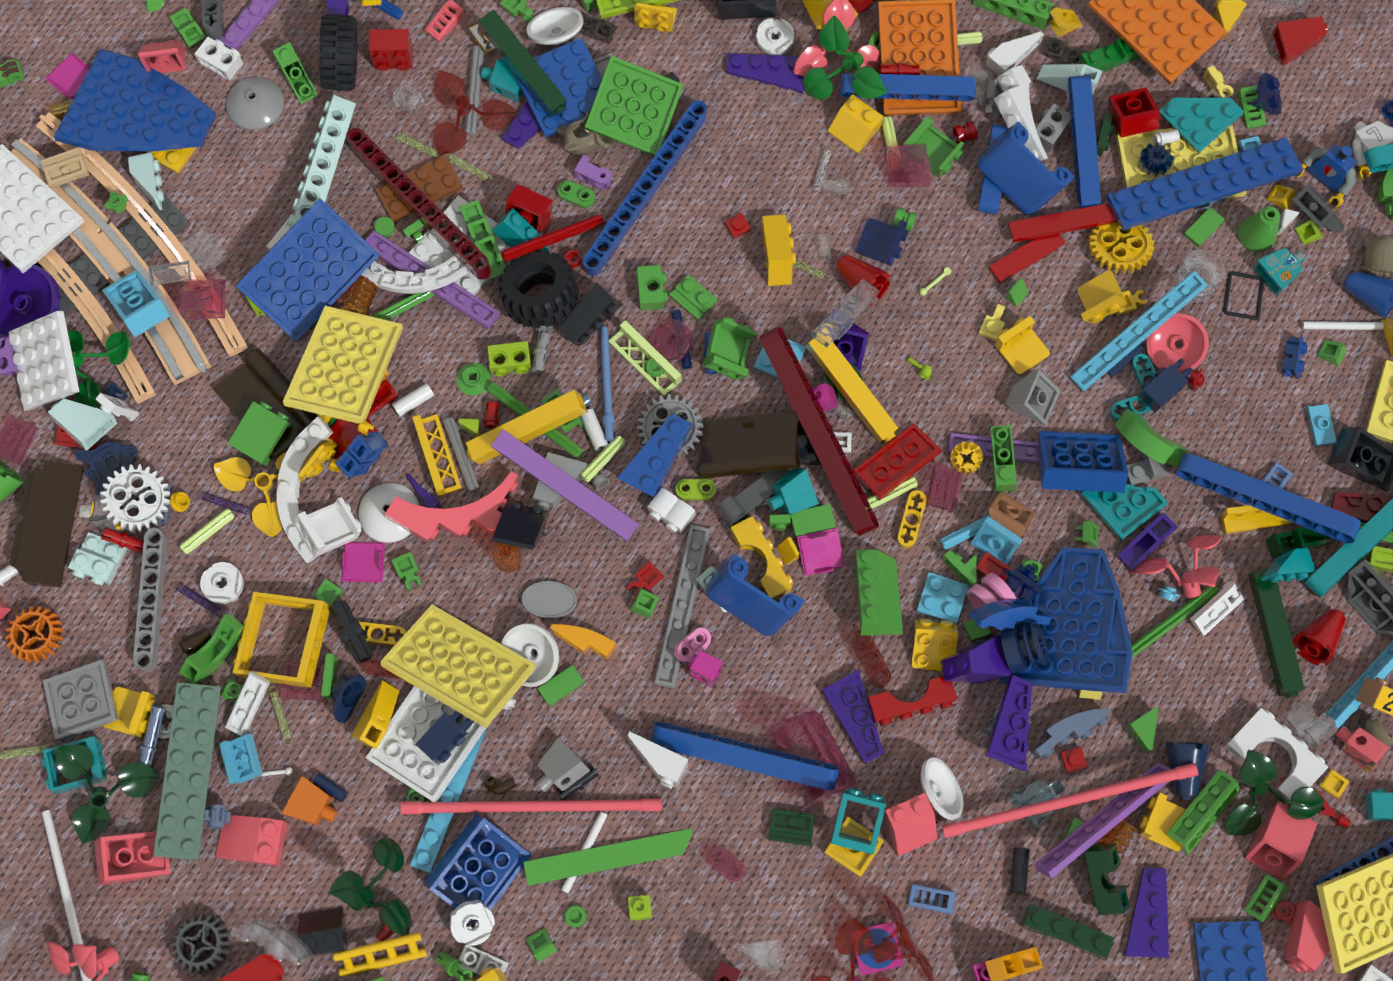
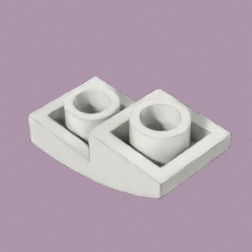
(478, 961)

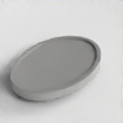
(549, 599)

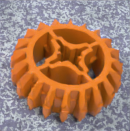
(29, 641)

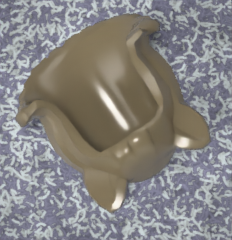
(581, 141)
(1378, 256)

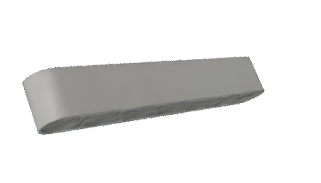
(154, 609)

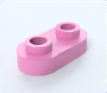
(691, 645)

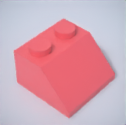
(163, 56)

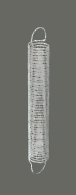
(818, 175)

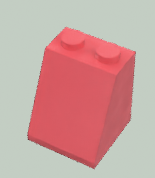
(910, 824)
(1281, 842)
(1307, 938)

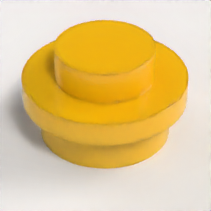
(179, 501)

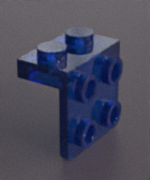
(882, 241)

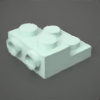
(97, 560)

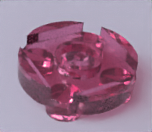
(679, 347)

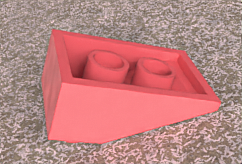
(252, 840)
(128, 858)

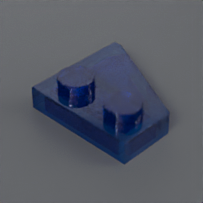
(1268, 94)

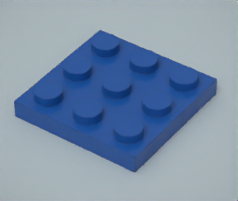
(1229, 951)

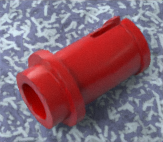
(491, 415)

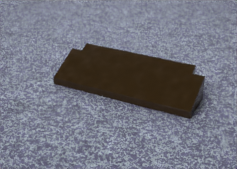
(49, 514)

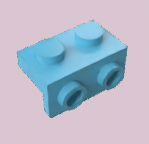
(241, 759)

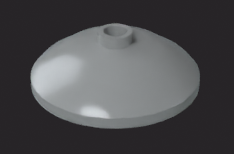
(255, 112)

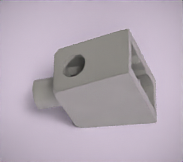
(560, 767)

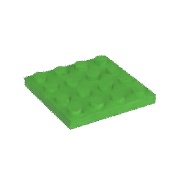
(633, 106)

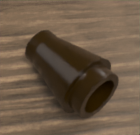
(192, 643)

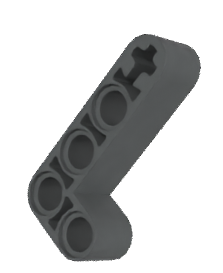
(213, 18)
(739, 507)

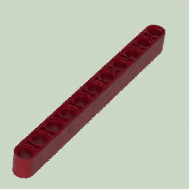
(424, 208)
(819, 431)

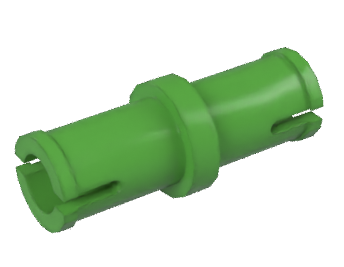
(453, 966)

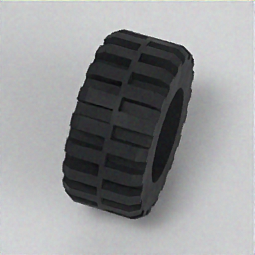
(338, 52)
(544, 307)

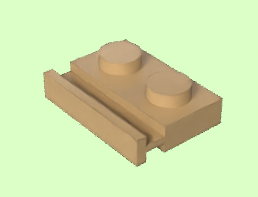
(64, 167)

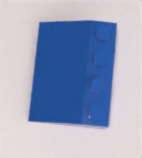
(1082, 461)
(477, 865)

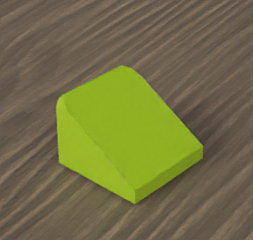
(1308, 232)
(471, 426)

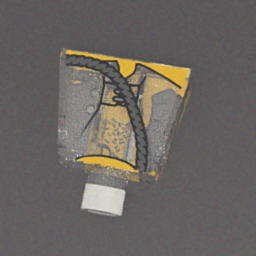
(97, 518)

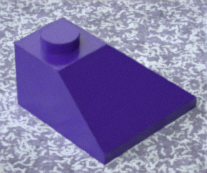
(853, 345)

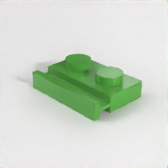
(693, 297)

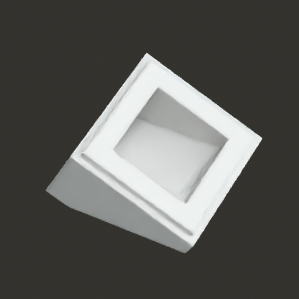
(1286, 219)

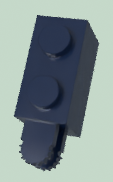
(1164, 386)
(444, 737)

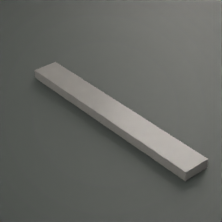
(682, 605)

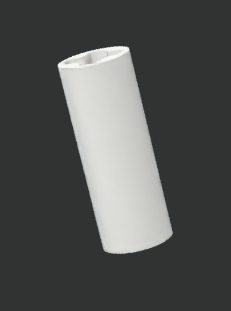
(413, 399)
(594, 430)

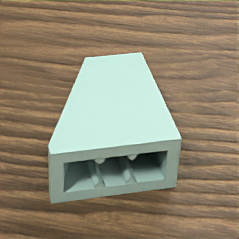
(82, 421)

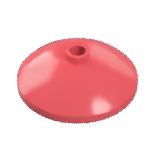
(1181, 327)

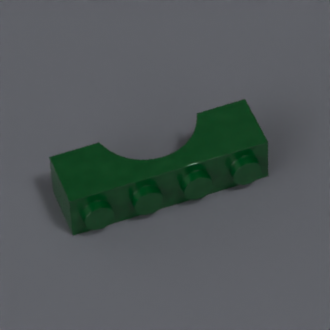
(1067, 931)

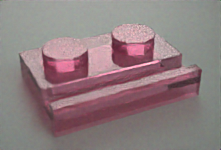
(16, 440)
(944, 488)

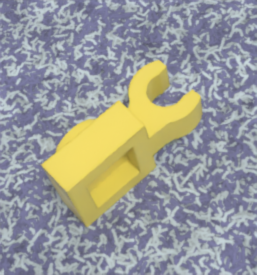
(1215, 81)
(992, 325)

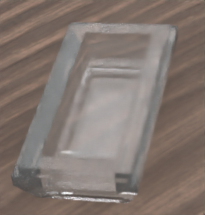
(169, 273)

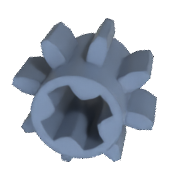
(217, 817)

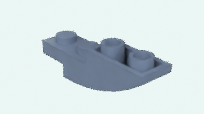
(1076, 725)

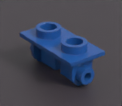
(1296, 349)

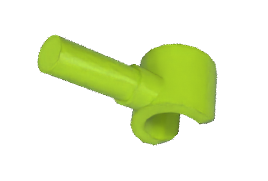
(925, 372)

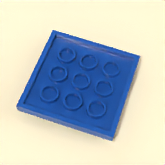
(575, 77)

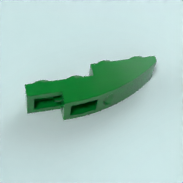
(1110, 56)

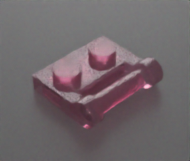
(291, 669)

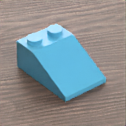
(136, 303)

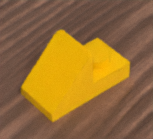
(1064, 21)

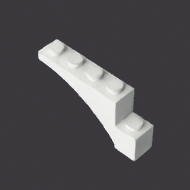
(1015, 106)

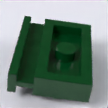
(791, 827)

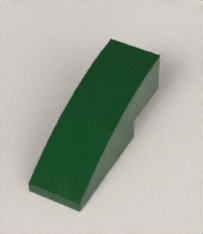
(1295, 539)

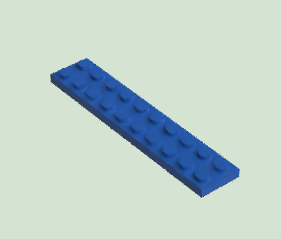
(1204, 183)

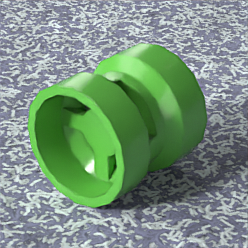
(909, 217)

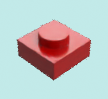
(737, 226)
(1073, 760)

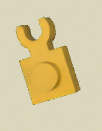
(1132, 302)

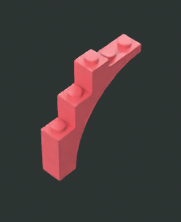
(424, 521)

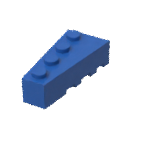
(656, 458)

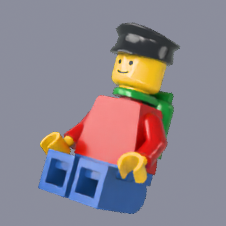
(357, 445)

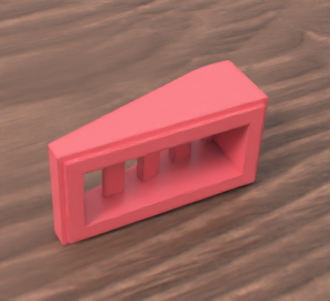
(440, 16)

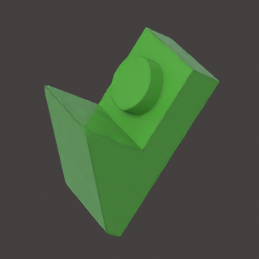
(965, 572)

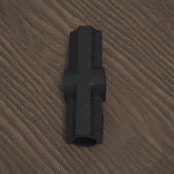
(351, 632)

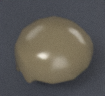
(1377, 729)

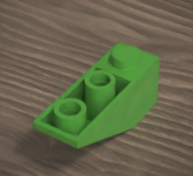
(294, 72)
(1003, 458)

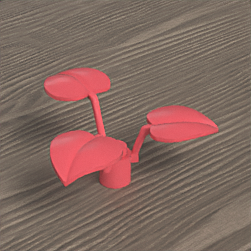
(813, 56)
(1192, 579)
(84, 957)

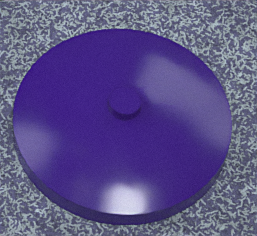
(27, 298)

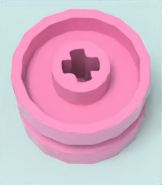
(990, 590)

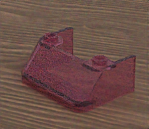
(812, 739)

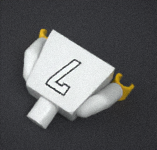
(1369, 137)

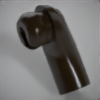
(498, 787)

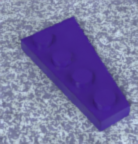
(767, 69)
(522, 128)
(1009, 736)
(1150, 917)

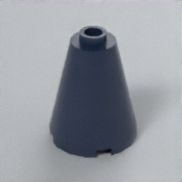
(1183, 754)

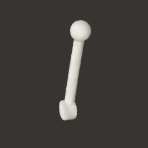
(288, 771)

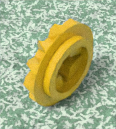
(966, 448)

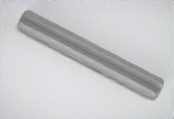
(461, 454)

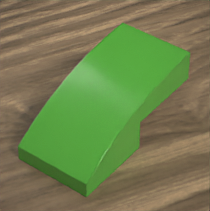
(187, 27)

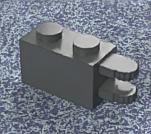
(1318, 209)

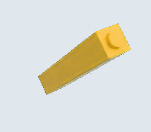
(853, 390)
(529, 425)

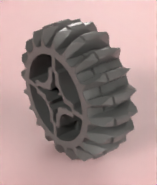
(204, 934)

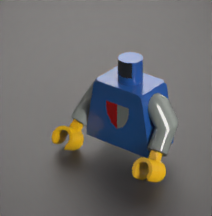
(1333, 168)

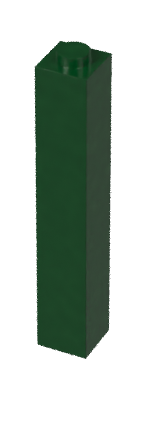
(522, 63)
(1276, 635)

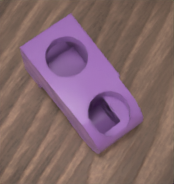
(592, 174)
(7, 365)

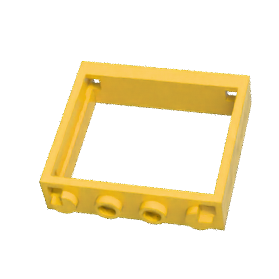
(312, 645)

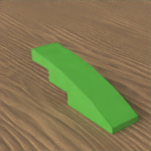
(482, 236)

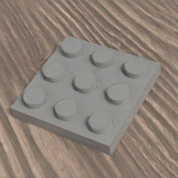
(80, 700)

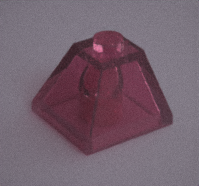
(908, 166)
(202, 299)

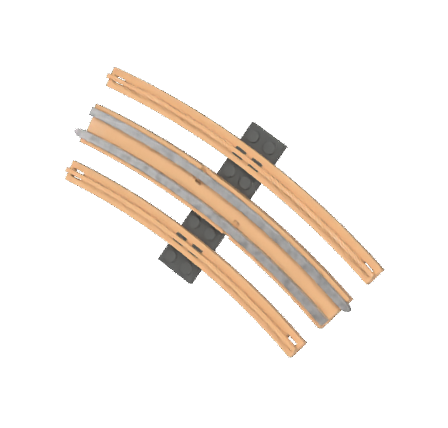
(115, 254)

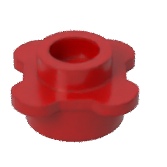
(573, 254)
(1196, 379)
(1287, 915)

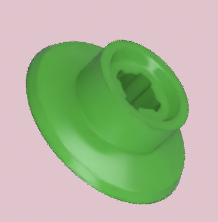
(476, 386)

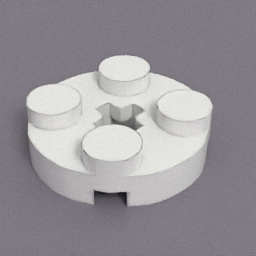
(771, 46)
(215, 574)
(461, 916)

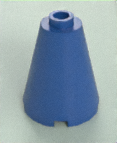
(1371, 290)

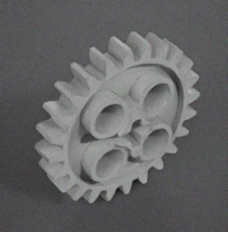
(672, 406)

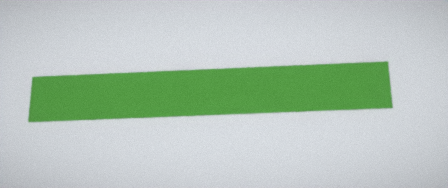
(607, 857)

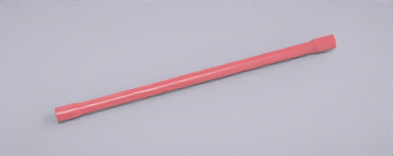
(1177, 773)
(419, 807)

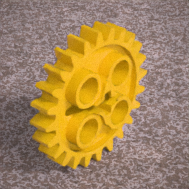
(1121, 245)

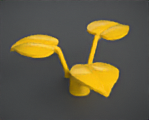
(233, 476)

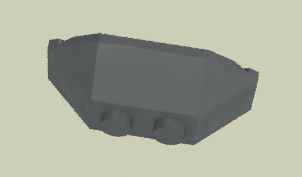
(1372, 596)

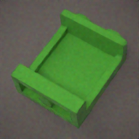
(939, 147)
(729, 348)
(259, 432)

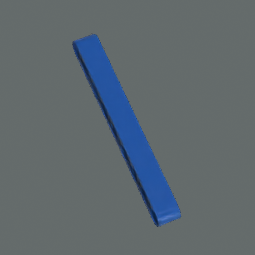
(1268, 498)
(745, 756)

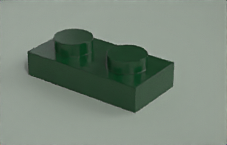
(1105, 129)

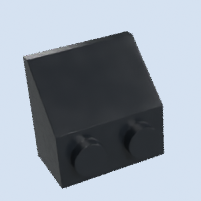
(323, 931)

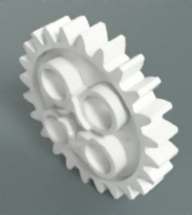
(147, 512)

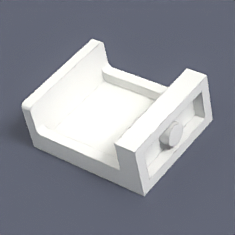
(328, 527)

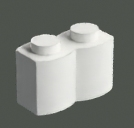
(671, 511)

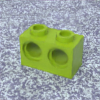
(509, 353)

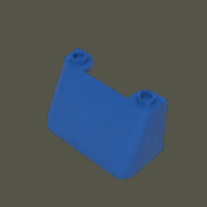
(1019, 172)
(747, 602)

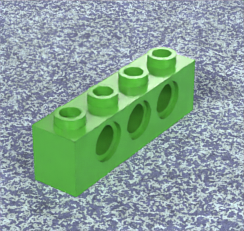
(1026, 11)

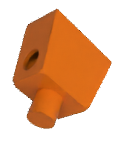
(309, 804)

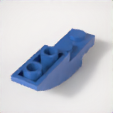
(1007, 612)

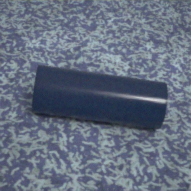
(330, 787)

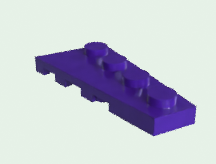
(852, 709)

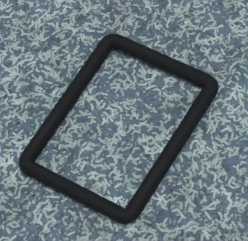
(1228, 291)

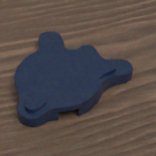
(105, 460)

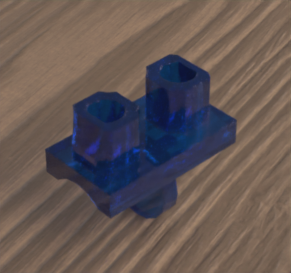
(1024, 578)

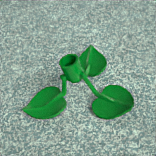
(867, 82)
(118, 350)

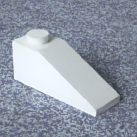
(1011, 53)

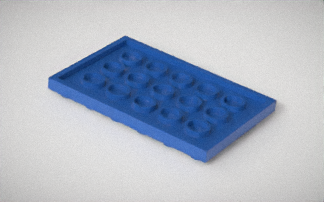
(307, 269)

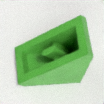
(1144, 730)

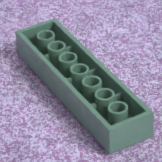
(187, 772)

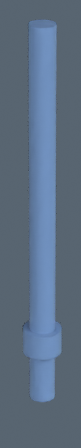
(608, 418)

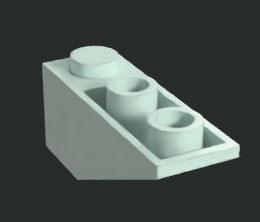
(1058, 74)
(145, 175)

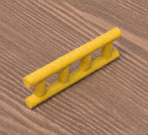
(371, 963)

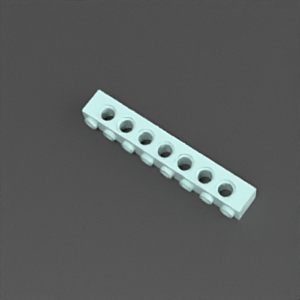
(343, 111)

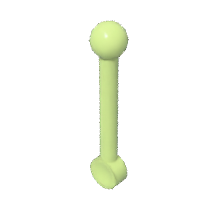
(923, 291)

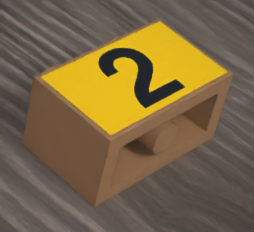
(1377, 695)

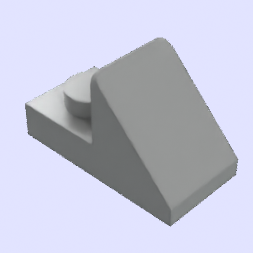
(1146, 471)

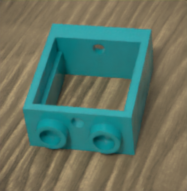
(98, 768)
(854, 842)

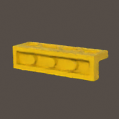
(428, 452)
(1249, 518)

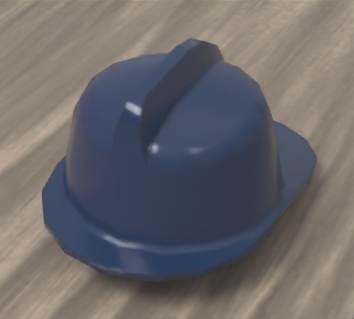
(346, 695)

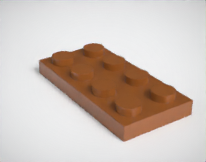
(434, 178)

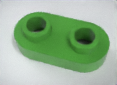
(575, 194)

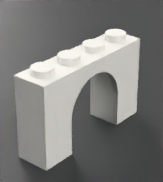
(1264, 728)

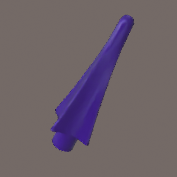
(428, 500)

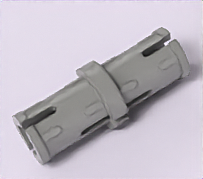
(540, 353)

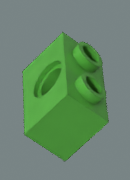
(647, 277)

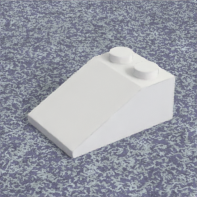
(663, 763)

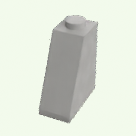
(547, 497)

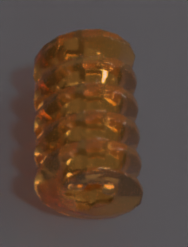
(360, 296)
(506, 557)
(1119, 835)

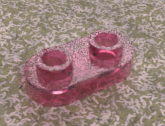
(726, 864)

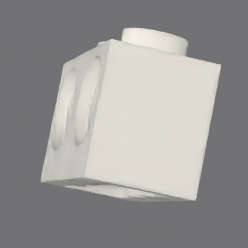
(217, 61)

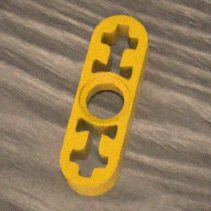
(902, 532)
(392, 630)

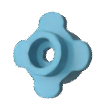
(1168, 593)

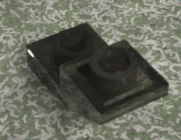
(597, 29)
(1060, 51)

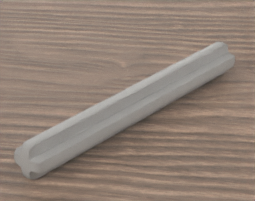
(474, 89)

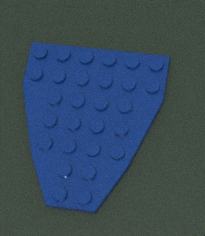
(132, 110)
(1087, 626)

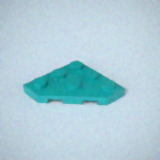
(1201, 118)
(1125, 510)

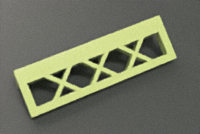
(648, 352)

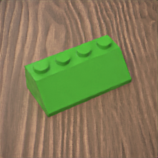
(877, 593)

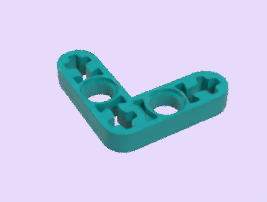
(1137, 369)

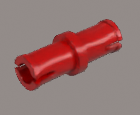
(899, 69)
(122, 540)

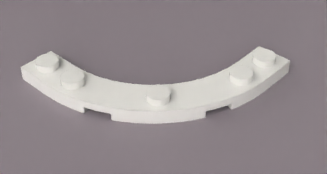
(416, 283)
(289, 482)

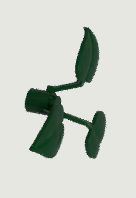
(1255, 773)
(93, 819)
(350, 888)

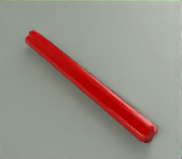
(552, 237)

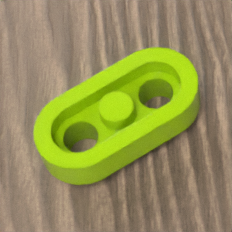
(695, 490)

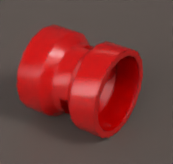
(965, 132)

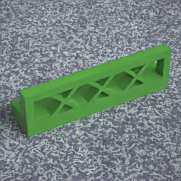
(1204, 811)

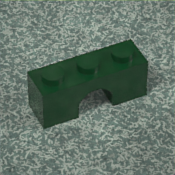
(1107, 896)

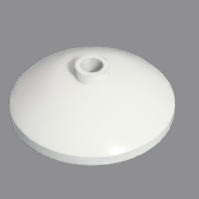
(555, 26)
(372, 512)
(523, 641)
(941, 788)

